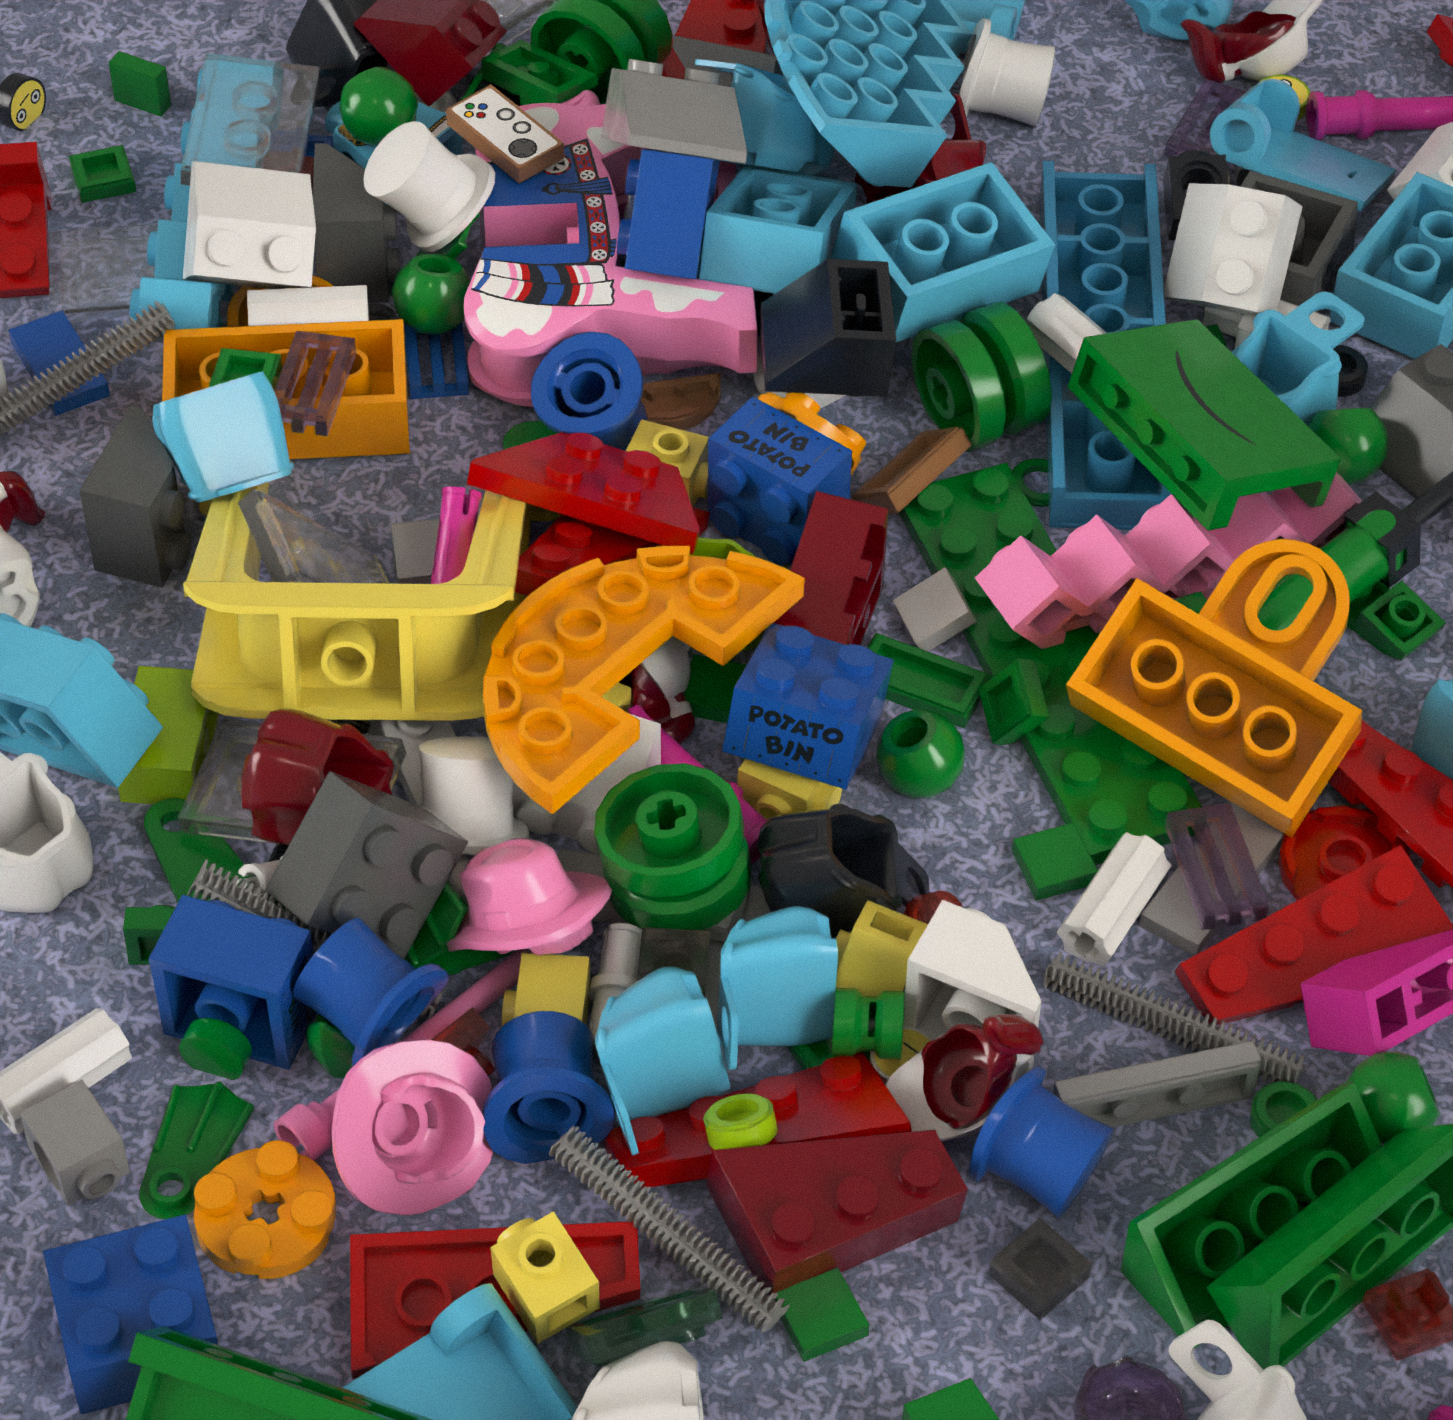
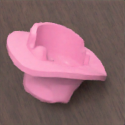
(526, 900)
(411, 1126)

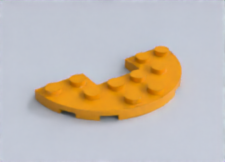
(590, 632)

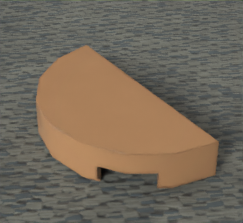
(682, 401)

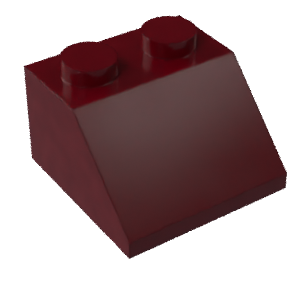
(431, 39)

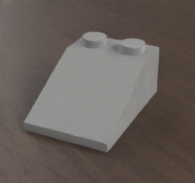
(674, 113)

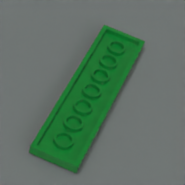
(1086, 767)

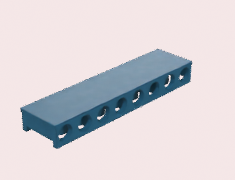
(1113, 273)

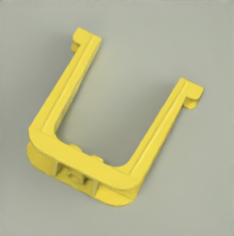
(351, 645)

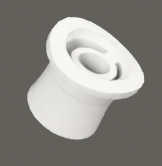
(1005, 75)
(428, 184)
(469, 791)

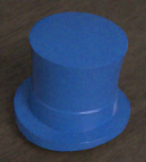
(590, 388)
(366, 987)
(543, 1087)
(1039, 1144)

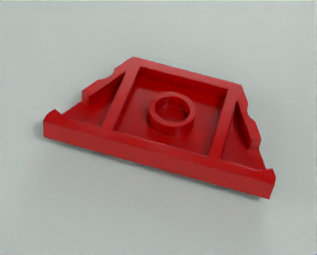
(594, 484)

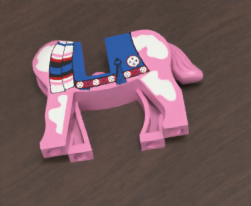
(557, 270)

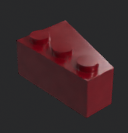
(842, 568)
(833, 1201)

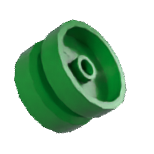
(604, 35)
(982, 374)
(673, 847)

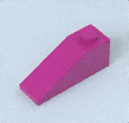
(1381, 996)

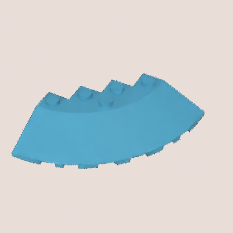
(872, 77)

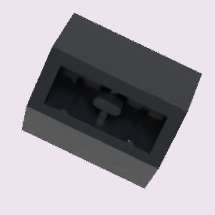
(831, 331)

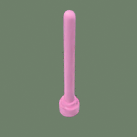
(313, 1123)

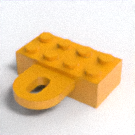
(373, 403)
(1224, 690)

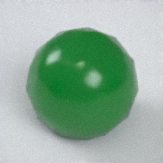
(376, 104)
(431, 293)
(1356, 438)
(920, 754)
(1395, 1093)

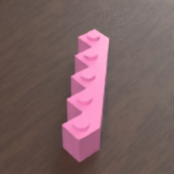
(1166, 550)

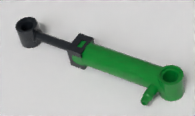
(1374, 547)

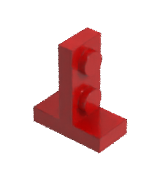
(23, 221)

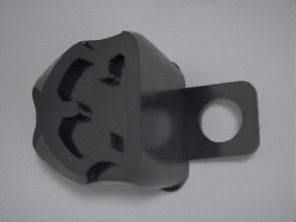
(332, 42)
(835, 864)

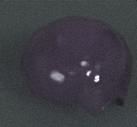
(1127, 1392)

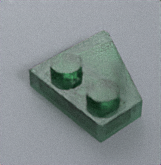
(623, 1331)

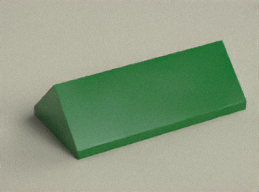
(1240, 1203)
(1340, 1246)

